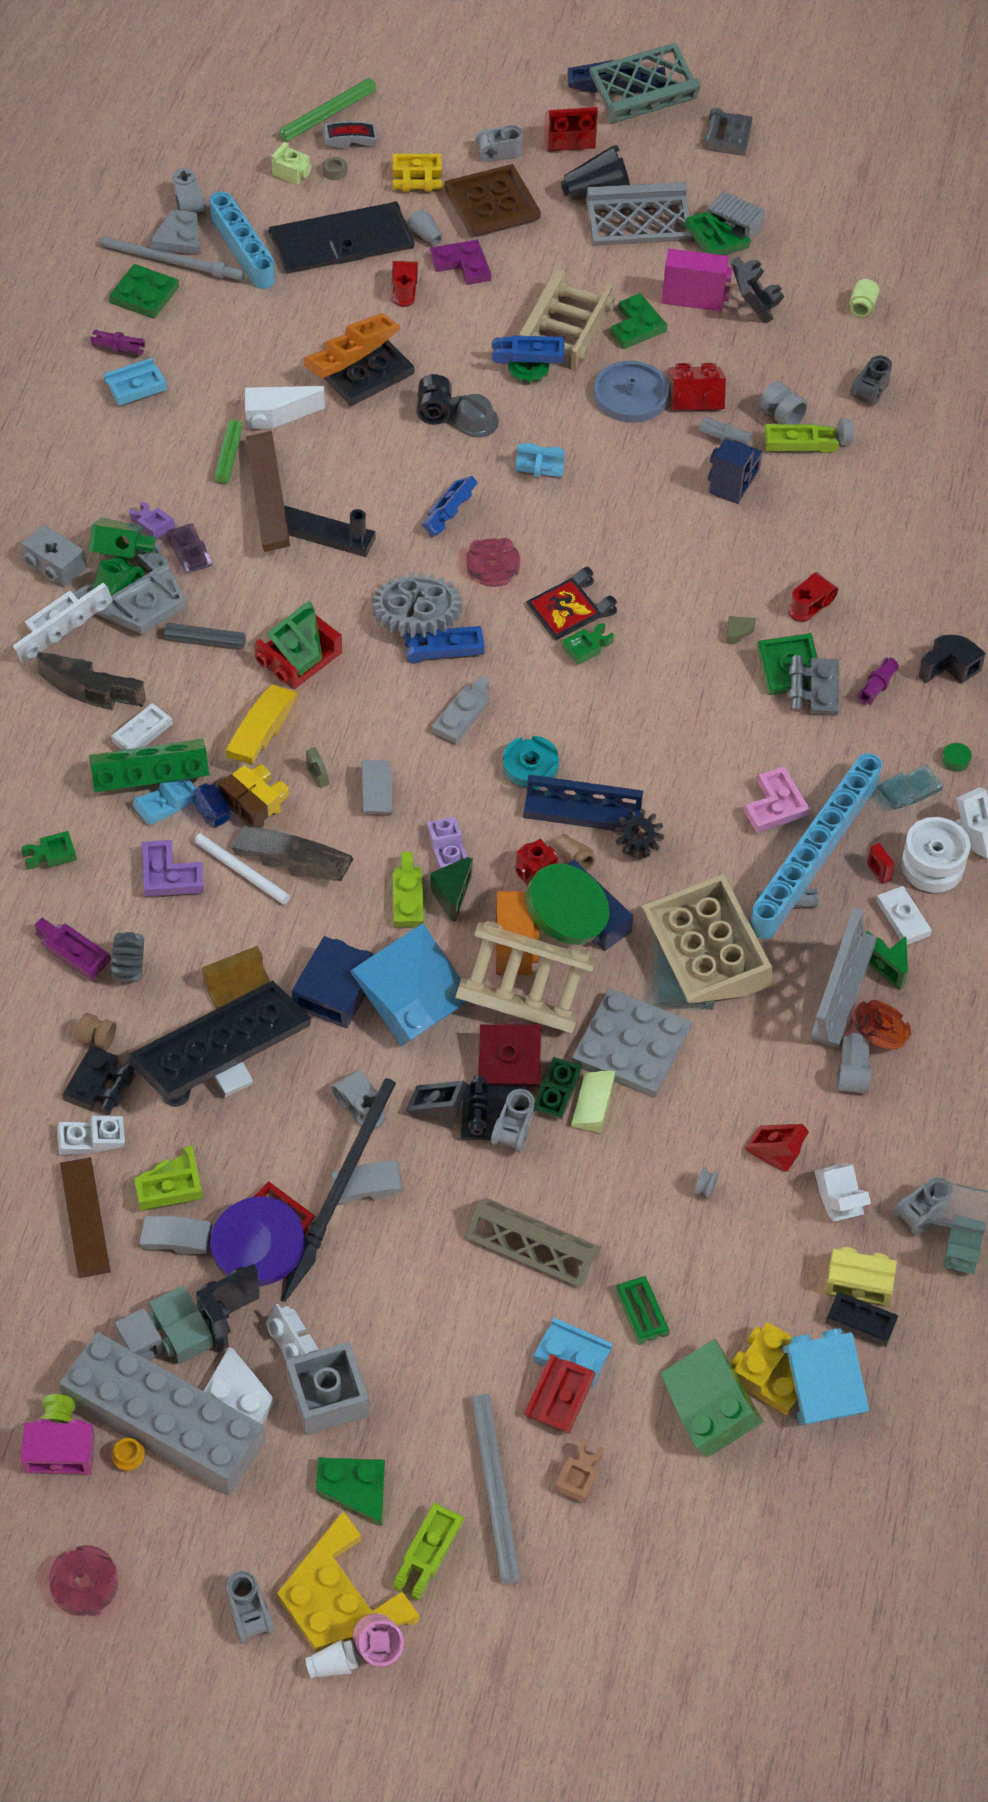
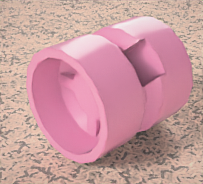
(378, 1639)

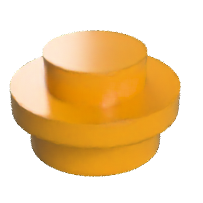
(128, 1454)

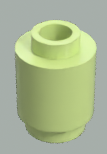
(864, 297)

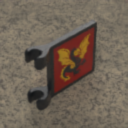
(568, 606)

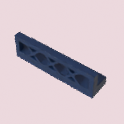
(581, 808)

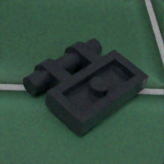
(91, 1078)

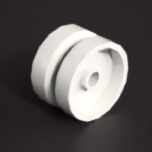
(935, 854)

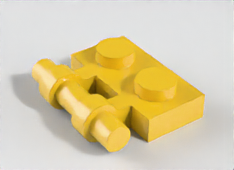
(417, 166)

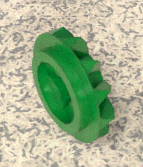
(519, 370)

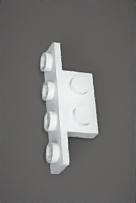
(59, 619)

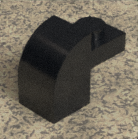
(952, 654)

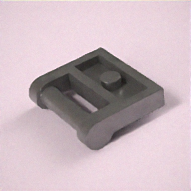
(735, 136)

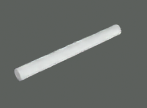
(242, 869)

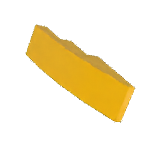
(261, 724)

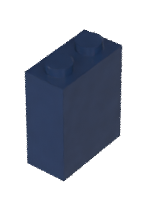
(327, 984)

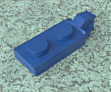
(447, 505)

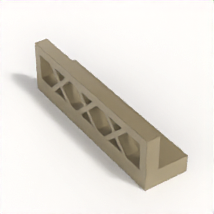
(538, 1231)

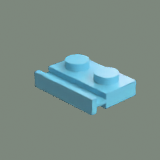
(135, 381)
(573, 1345)

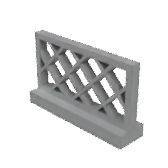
(637, 198)
(844, 983)

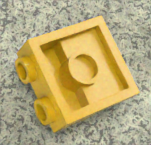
(766, 1368)

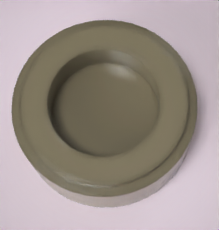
(334, 168)

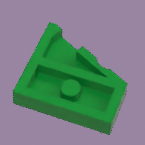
(299, 638)

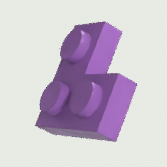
(164, 877)

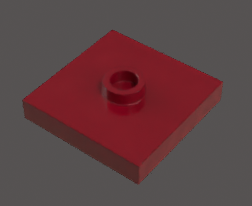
(510, 1054)

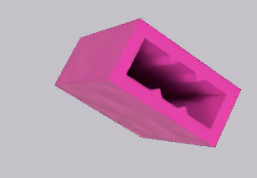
(696, 280)

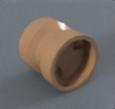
(96, 1031)

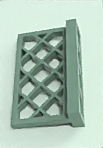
(649, 101)

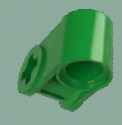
(117, 574)

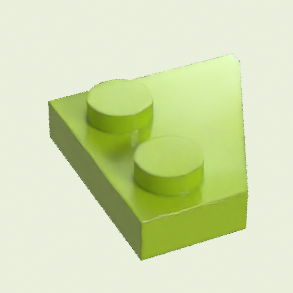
(170, 1182)

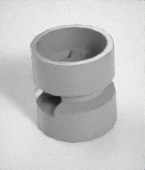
(782, 404)

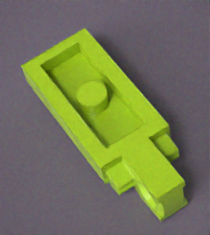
(407, 893)

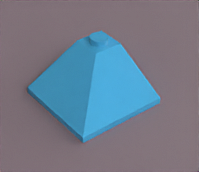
(410, 984)

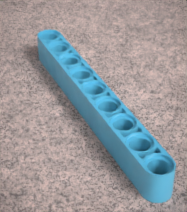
(815, 846)

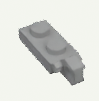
(463, 711)

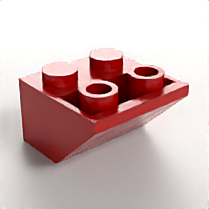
(571, 128)

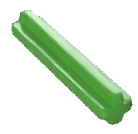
(228, 451)

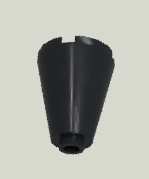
(599, 171)

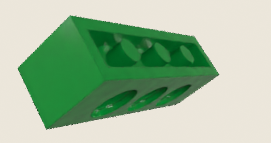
(149, 765)

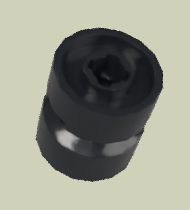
(434, 399)

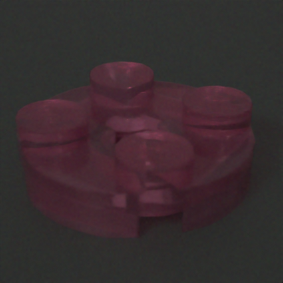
(493, 549)
(88, 1599)

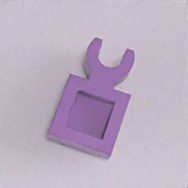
(154, 522)

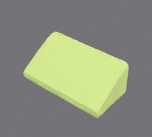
(593, 1100)

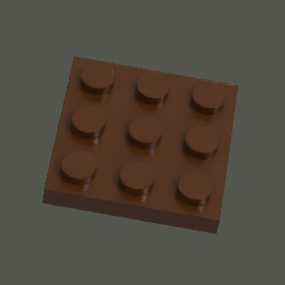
(492, 200)

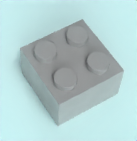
(327, 1388)

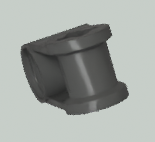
(873, 379)

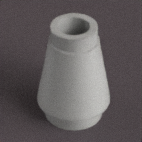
(425, 227)

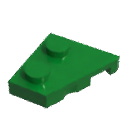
(713, 235)
(353, 1484)

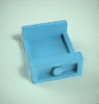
(826, 1377)

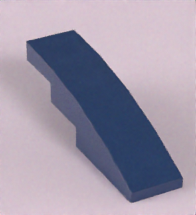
(581, 79)

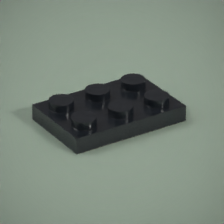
(371, 374)

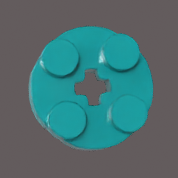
(536, 748)

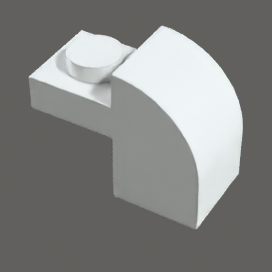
(974, 819)
(841, 1192)

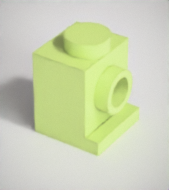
(290, 164)

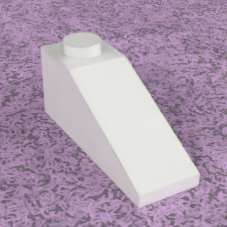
(279, 405)

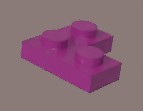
(462, 255)

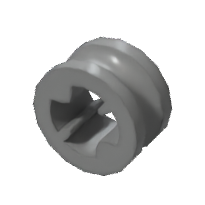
(706, 1183)

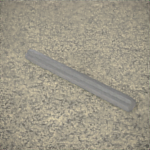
(495, 1490)

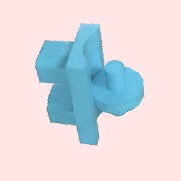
(540, 460)

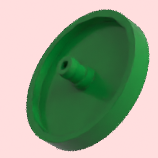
(567, 904)

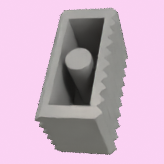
(739, 214)

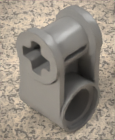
(502, 143)
(187, 191)
(356, 1096)
(514, 1125)
(916, 1208)
(248, 1612)

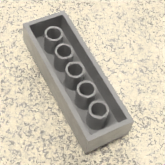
(163, 1413)

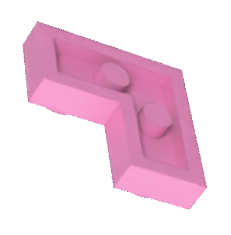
(782, 803)

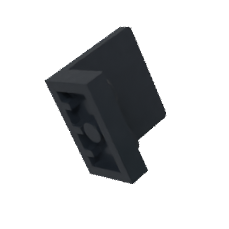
(225, 1296)

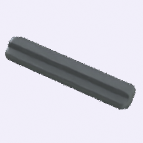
(205, 635)

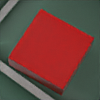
(880, 863)

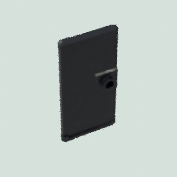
(341, 237)

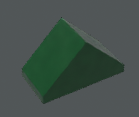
(451, 884)

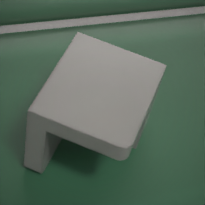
(139, 1335)

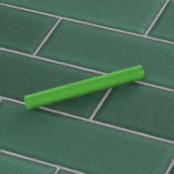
(327, 109)

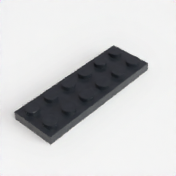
(219, 1040)

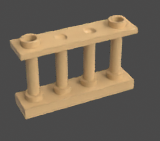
(549, 303)
(532, 1005)

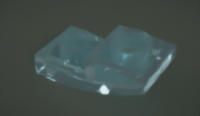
(910, 789)

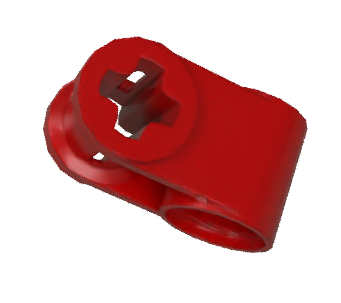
(404, 282)
(811, 597)

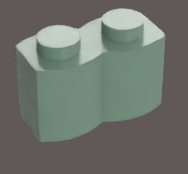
(180, 1324)

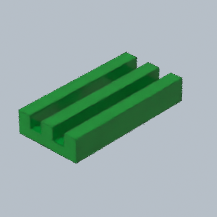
(650, 1333)

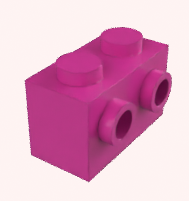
(58, 1447)

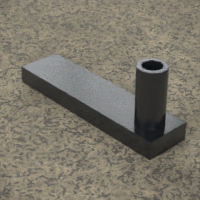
(332, 533)

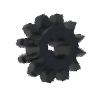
(637, 824)

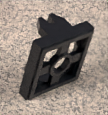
(751, 289)

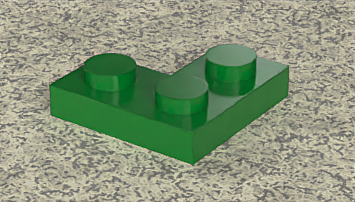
(641, 322)

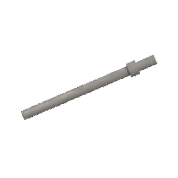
(217, 269)

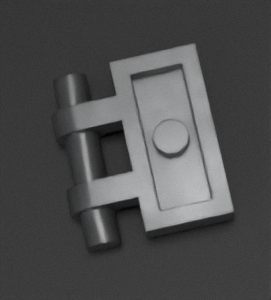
(823, 685)

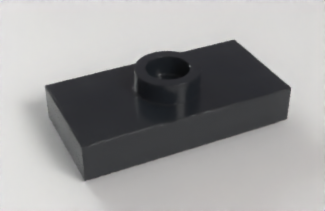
(861, 1319)

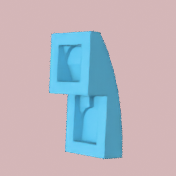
(164, 802)

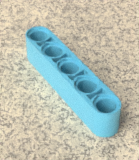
(242, 240)

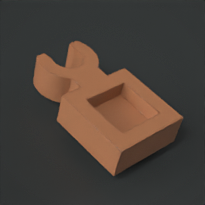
(579, 1475)

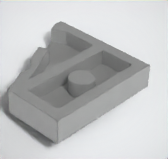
(177, 233)

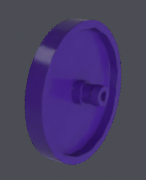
(260, 1234)

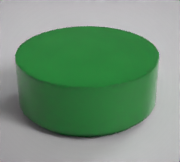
(956, 756)

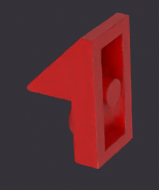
(778, 1144)

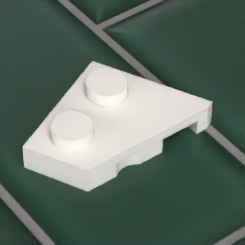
(240, 1388)

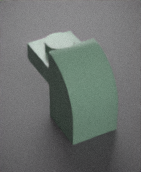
(962, 1251)

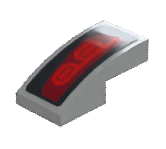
(344, 132)

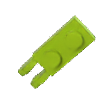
(800, 437)
(429, 1548)

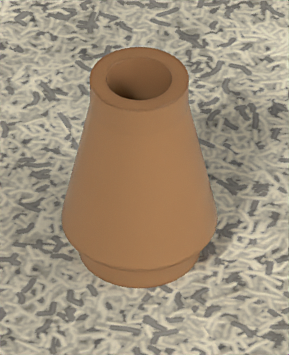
(572, 849)

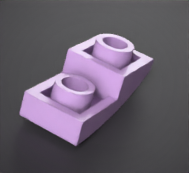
(446, 841)

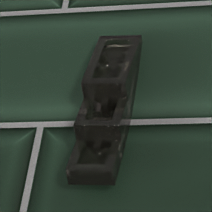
(293, 852)

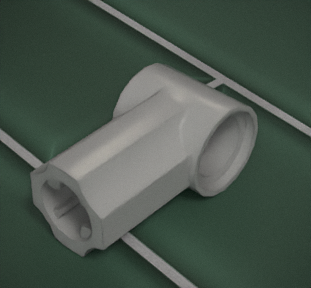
(853, 1071)

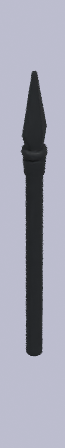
(318, 1228)

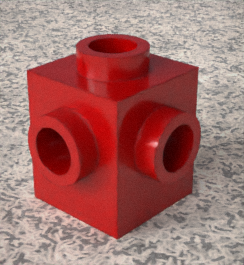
(532, 858)

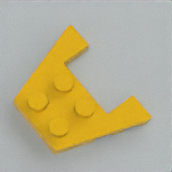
(324, 1598)

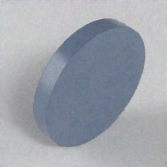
(631, 391)

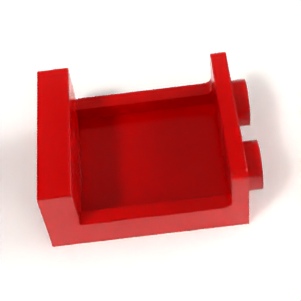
(272, 658)

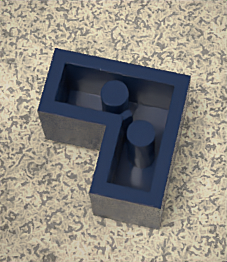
(733, 469)

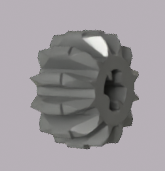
(127, 957)

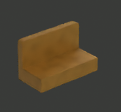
(234, 976)

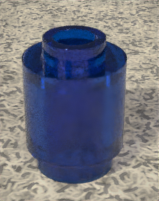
(211, 805)

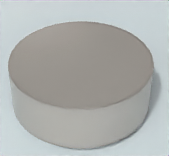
(845, 431)

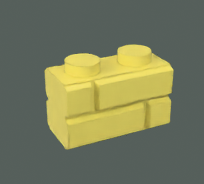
(861, 1275)

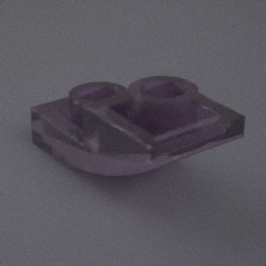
(188, 548)

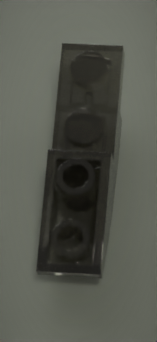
(81, 682)

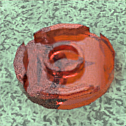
(881, 1024)

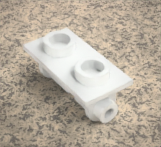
(285, 1327)

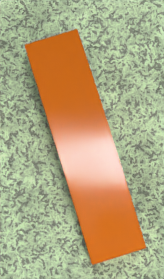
(351, 347)

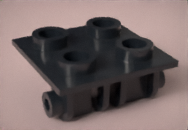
(482, 1108)

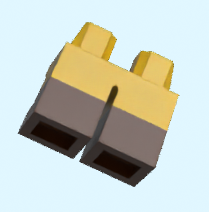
(251, 796)

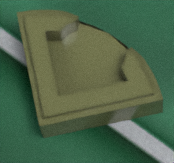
(739, 628)
(316, 767)

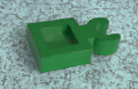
(587, 645)
(53, 849)

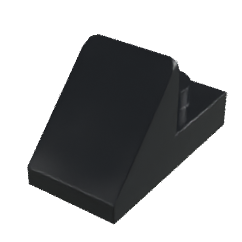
(437, 1099)

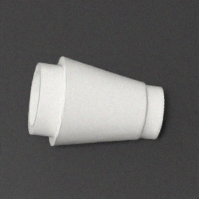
(333, 1660)

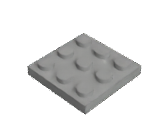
(633, 1041)

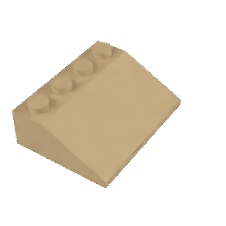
(709, 942)

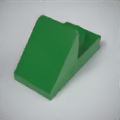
(891, 962)

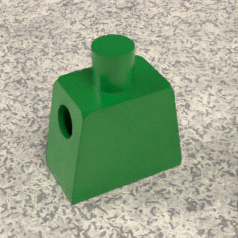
(108, 538)

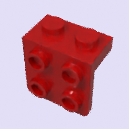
(697, 387)

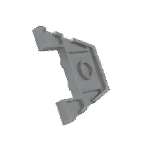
(145, 600)

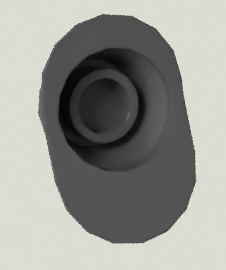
(473, 415)

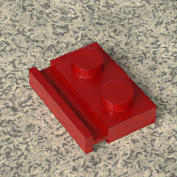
(560, 1394)

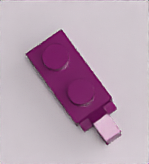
(72, 948)

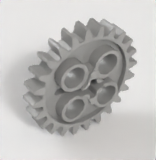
(405, 610)

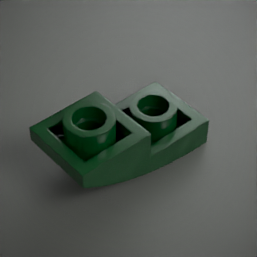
(557, 1088)

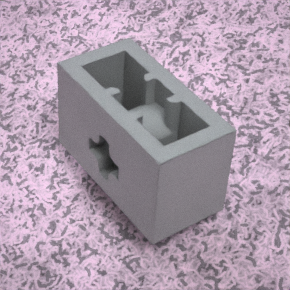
(53, 555)

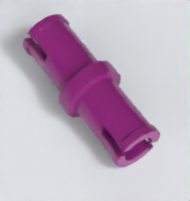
(118, 342)
(878, 681)

